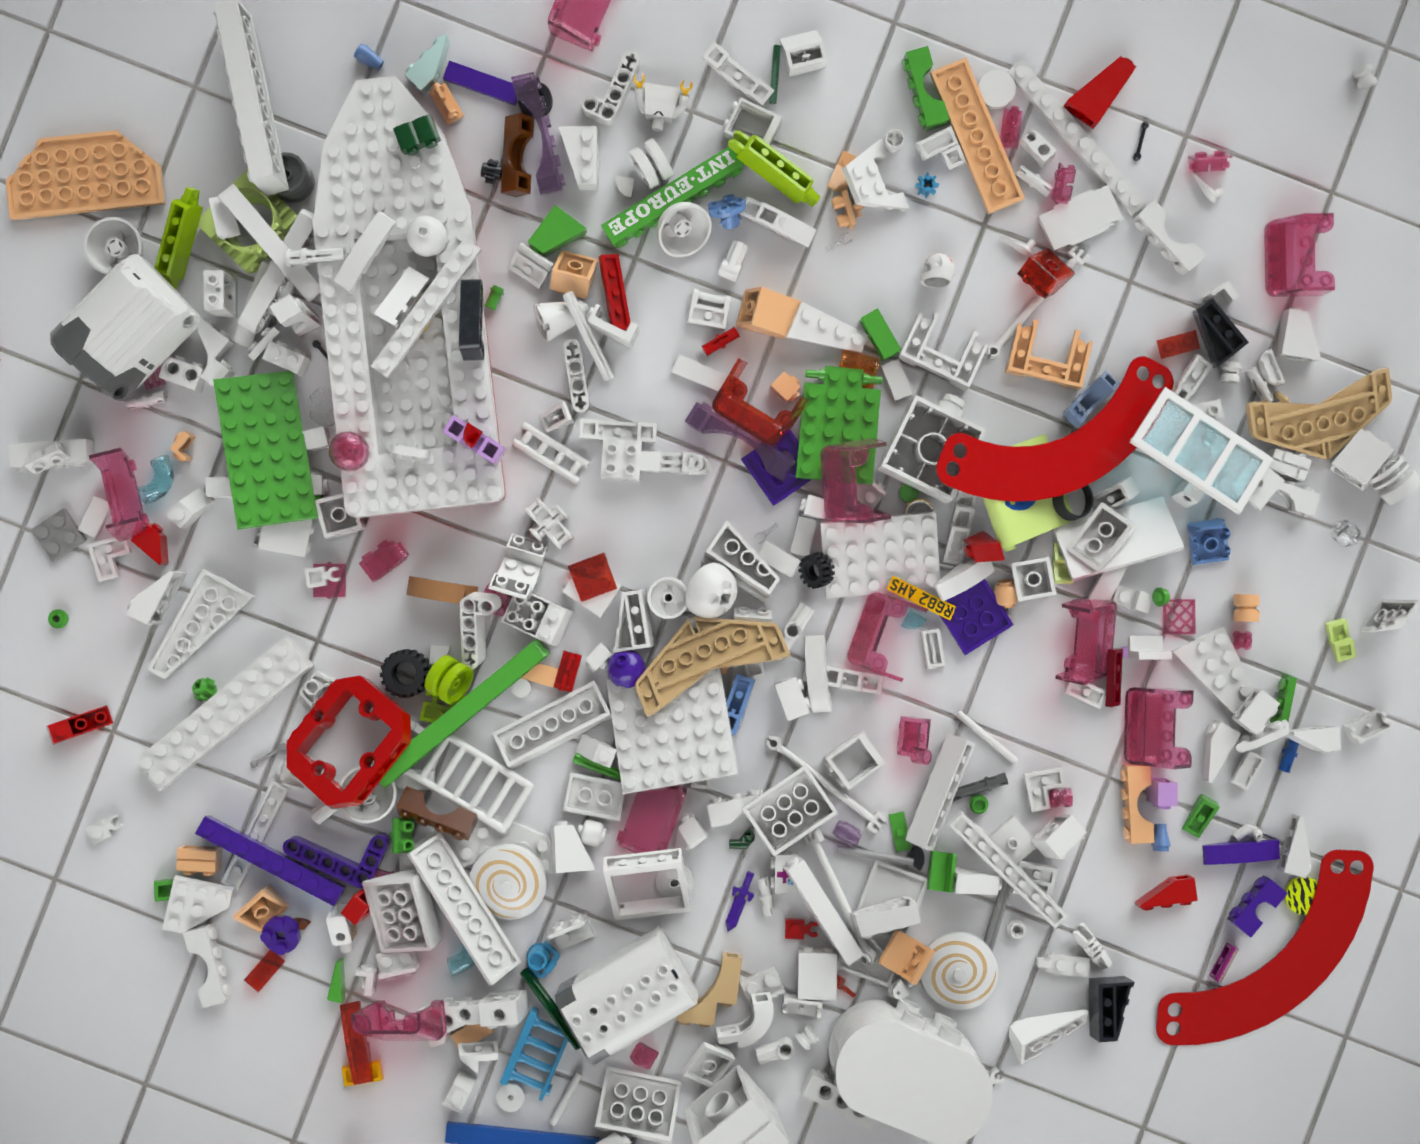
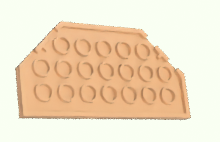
(83, 176)

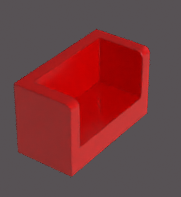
(357, 908)

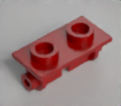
(567, 671)

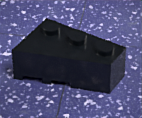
(1218, 332)
(1107, 1005)

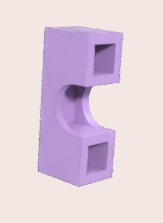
(484, 447)

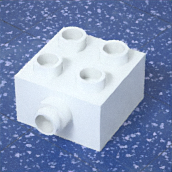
(919, 442)

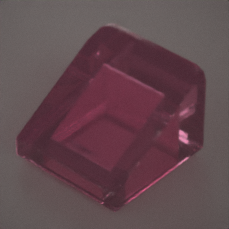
(643, 1055)

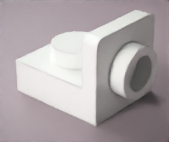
(370, 981)

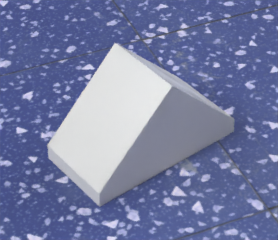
(556, 417)

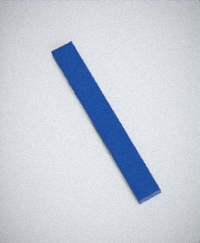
(485, 1134)

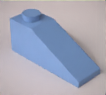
(738, 701)

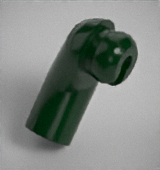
(744, 842)

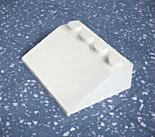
(789, 810)
(402, 912)
(638, 1105)

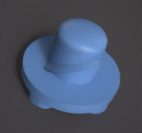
(728, 210)

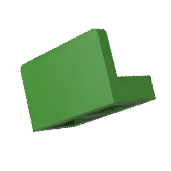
(941, 871)

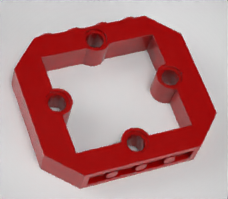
(312, 728)

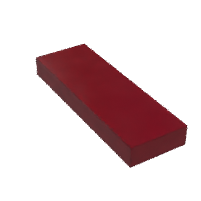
(1114, 677)

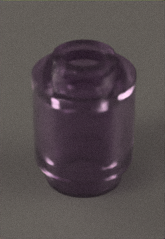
(847, 833)

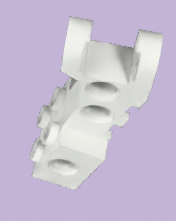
(626, 461)
(491, 1011)

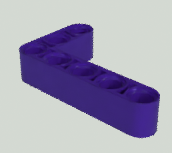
(338, 860)

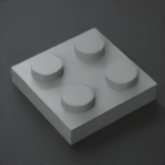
(58, 535)

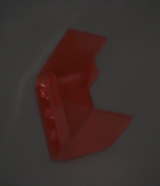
(731, 406)

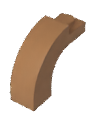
(438, 590)

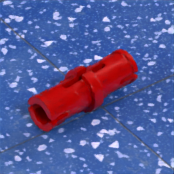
(720, 341)

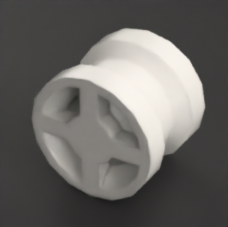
(807, 1038)

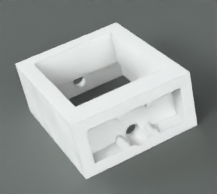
(756, 110)
(217, 290)
(878, 760)

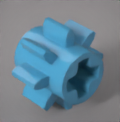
(926, 191)

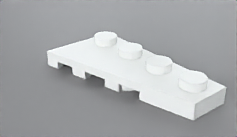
(820, 328)

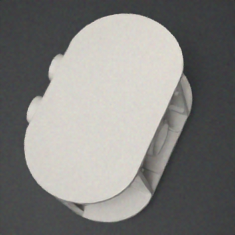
(910, 1071)

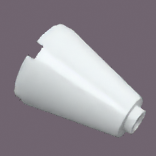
(555, 318)

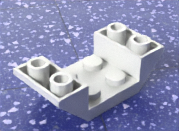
(520, 567)

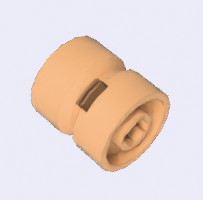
(1246, 607)

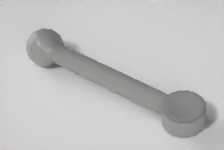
(282, 747)

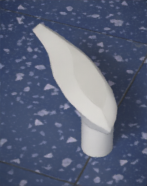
(1208, 191)
(1020, 247)

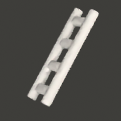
(548, 441)

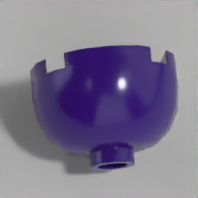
(625, 668)

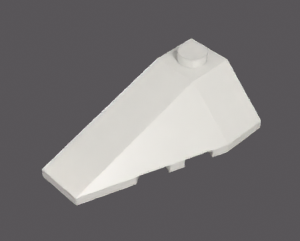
(1390, 615)
(1036, 1032)

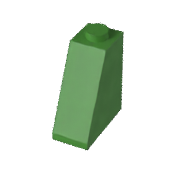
(555, 232)

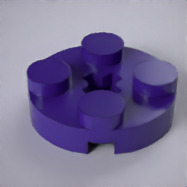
(274, 941)

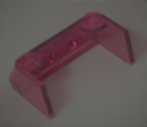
(839, 482)
(121, 493)
(870, 629)
(1092, 640)

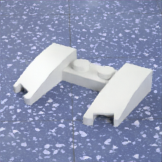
(958, 373)

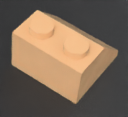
(573, 273)

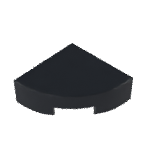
(918, 855)

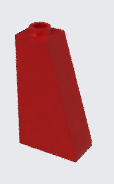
(1096, 96)

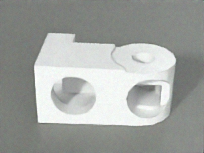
(1038, 147)

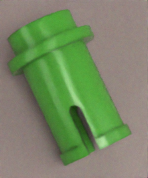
(494, 297)

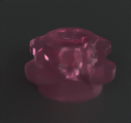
(1246, 644)

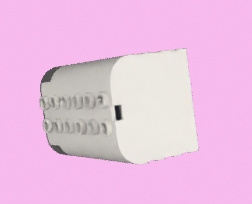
(626, 995)

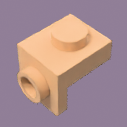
(181, 443)

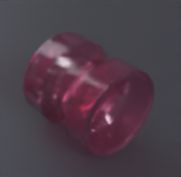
(1062, 797)

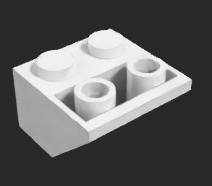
(803, 53)

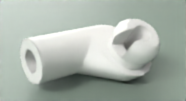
(1247, 830)

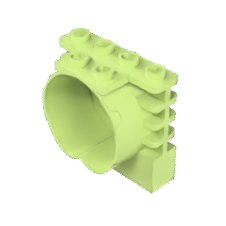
(251, 256)

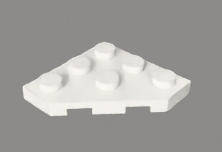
(194, 902)

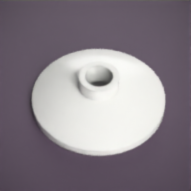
(664, 879)

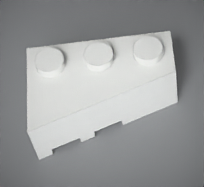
(582, 151)
(403, 297)
(634, 622)
(885, 917)

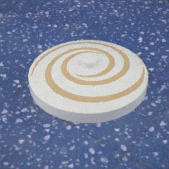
(509, 881)
(960, 971)

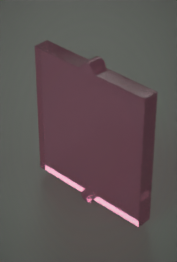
(333, 589)

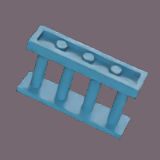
(518, 1055)

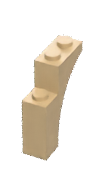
(722, 991)

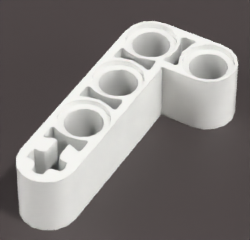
(615, 87)
(475, 652)

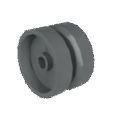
(299, 179)

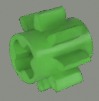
(204, 689)

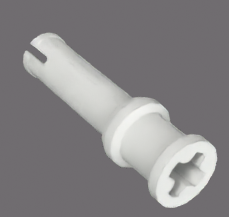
(305, 256)

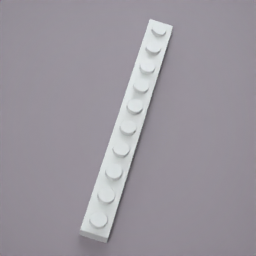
(1076, 137)

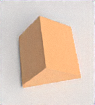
(261, 908)

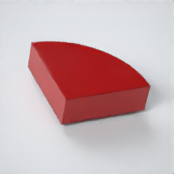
(471, 435)

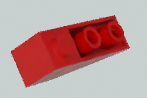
(79, 725)
(1171, 891)

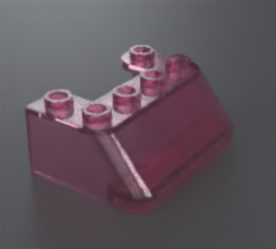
(1292, 256)
(1151, 727)

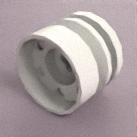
(1395, 480)

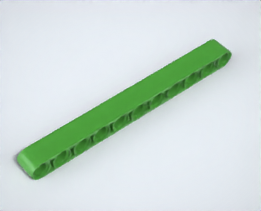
(466, 709)

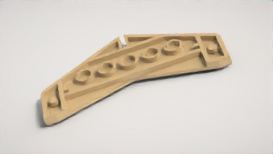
(1321, 427)
(692, 655)

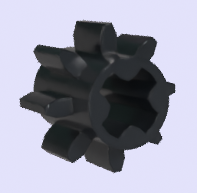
(491, 171)

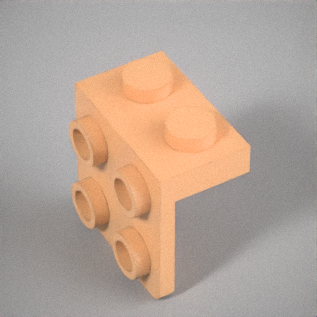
(906, 957)

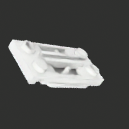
(1080, 218)

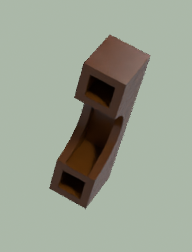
(517, 133)
(458, 823)

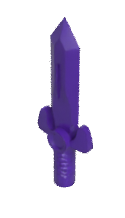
(739, 901)

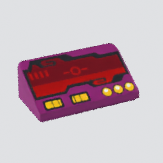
(1223, 962)

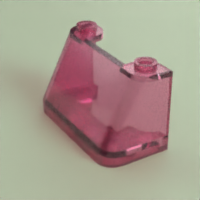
(578, 21)
(652, 819)
(381, 1024)

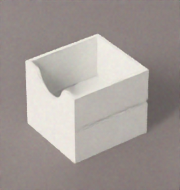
(734, 1113)

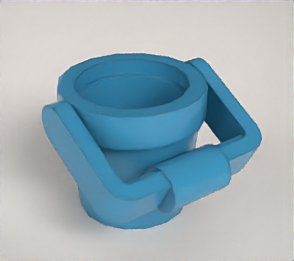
(540, 956)

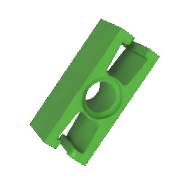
(880, 335)

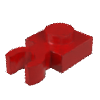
(796, 928)

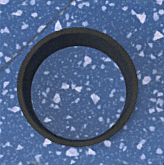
(1063, 512)

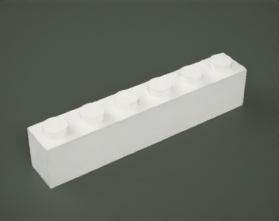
(939, 791)

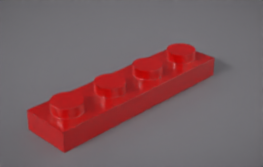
(614, 290)

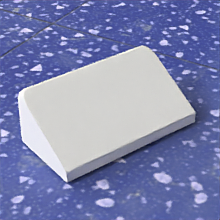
(224, 221)

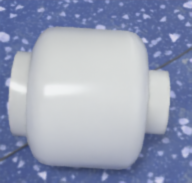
(592, 832)

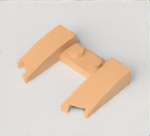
(1067, 375)

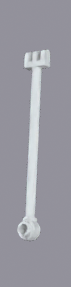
(1074, 259)
(873, 819)
(815, 838)

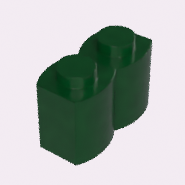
(417, 135)

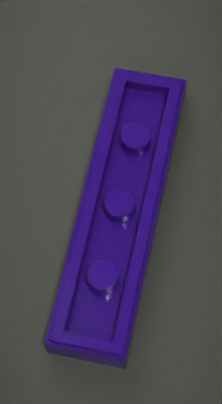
(480, 82)

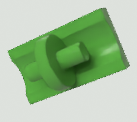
(402, 835)

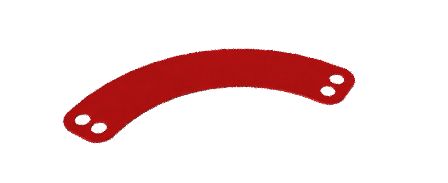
(1062, 464)
(1290, 975)

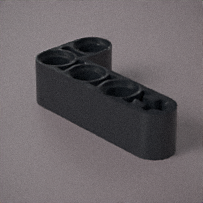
(470, 320)

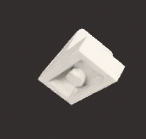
(1132, 599)
(477, 1051)

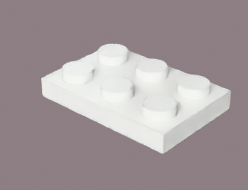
(594, 796)

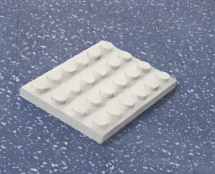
(875, 551)

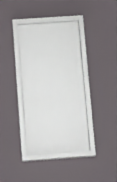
(1152, 538)
(884, 884)

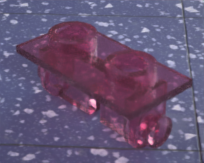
(1011, 127)
(1217, 160)
(1061, 192)

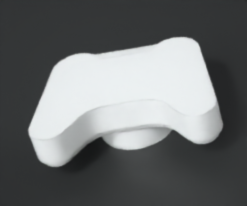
(314, 686)

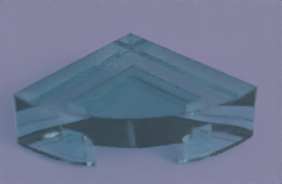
(913, 620)

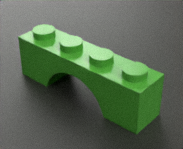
(931, 111)

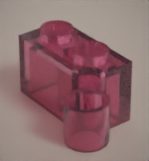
(383, 560)
(914, 739)

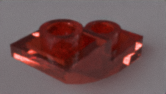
(1178, 344)

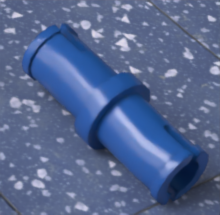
(1289, 754)

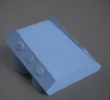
(1208, 541)

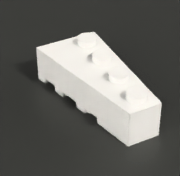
(742, 560)

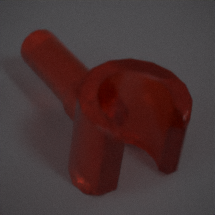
(840, 985)

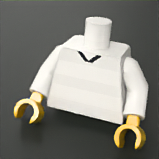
(660, 102)

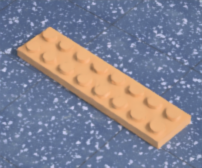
(977, 136)

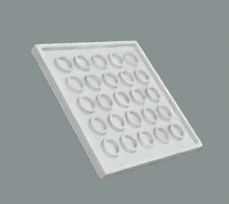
(679, 743)

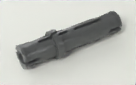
(985, 784)

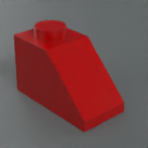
(153, 543)
(983, 548)

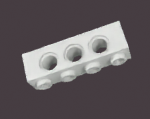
(828, 1099)

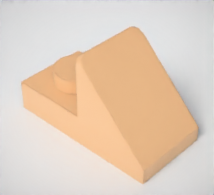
(838, 180)

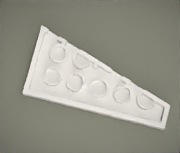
(204, 613)
(1217, 668)

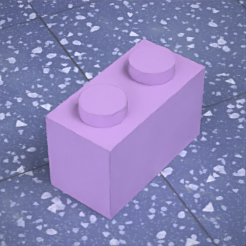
(1162, 793)

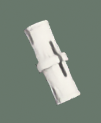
(1034, 180)
(1259, 384)
(146, 400)
(765, 896)

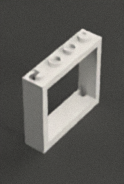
(647, 863)

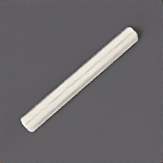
(588, 335)

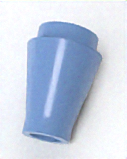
(367, 56)
(1161, 838)

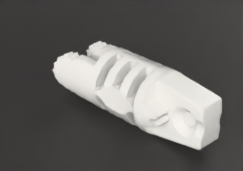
(1092, 946)

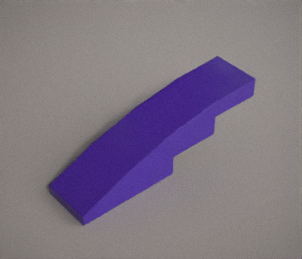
(1241, 852)

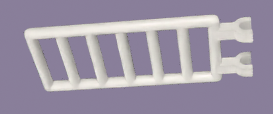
(455, 797)

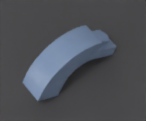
(1090, 399)

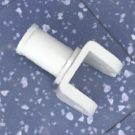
(900, 988)

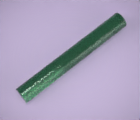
(775, 73)

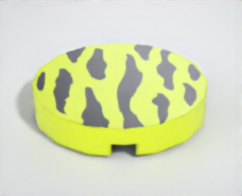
(1300, 894)

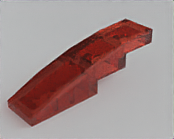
(356, 1046)

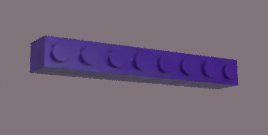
(270, 860)

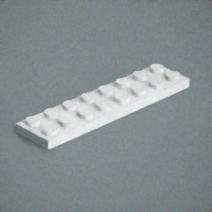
(464, 908)

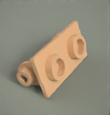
(446, 103)

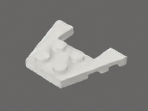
(867, 183)

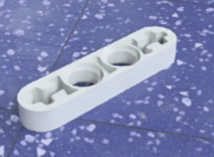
(574, 376)

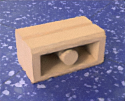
(198, 859)

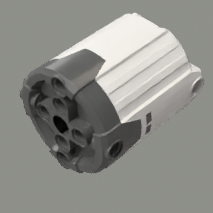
(124, 328)

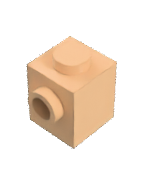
(786, 387)

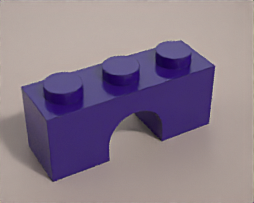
(1244, 914)

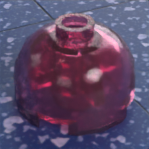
(349, 451)

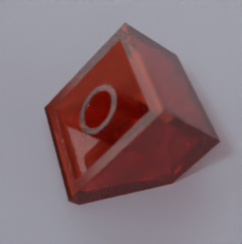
(1045, 273)

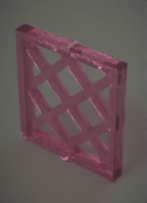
(1192, 617)

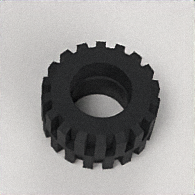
(390, 678)

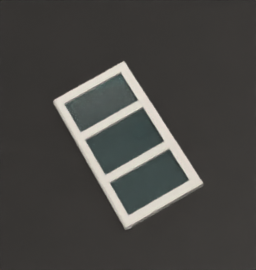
(1201, 450)

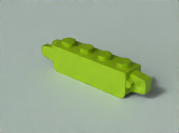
(774, 168)
(179, 237)

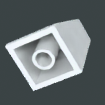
(285, 537)

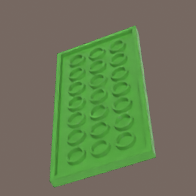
(265, 449)

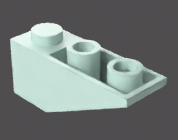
(429, 66)

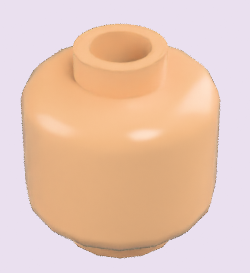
(1005, 593)

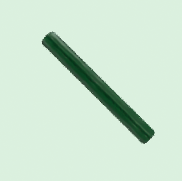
(548, 1004)

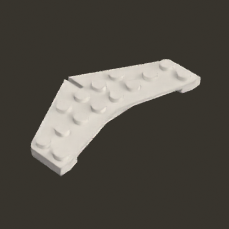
(486, 837)

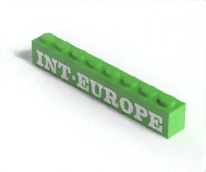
(683, 189)

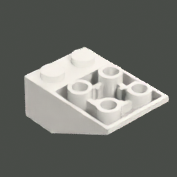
(538, 618)

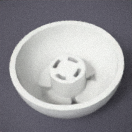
(683, 229)
(105, 241)
(711, 591)
(374, 810)

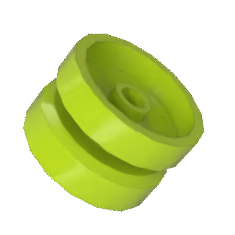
(449, 679)

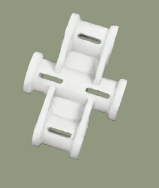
(544, 518)

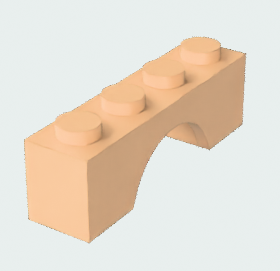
(1135, 780)

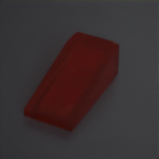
(264, 970)

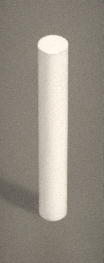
(566, 1097)

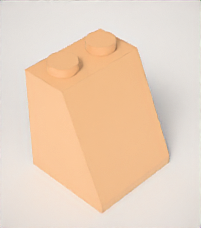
(766, 312)

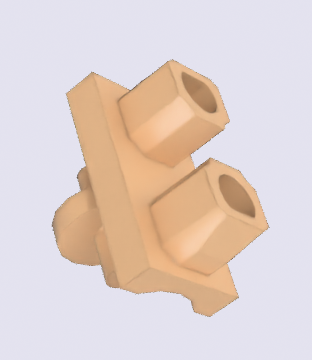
(848, 218)

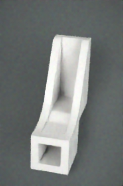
(217, 345)

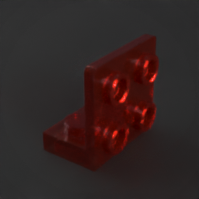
(592, 577)

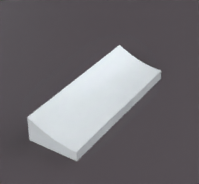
(552, 725)

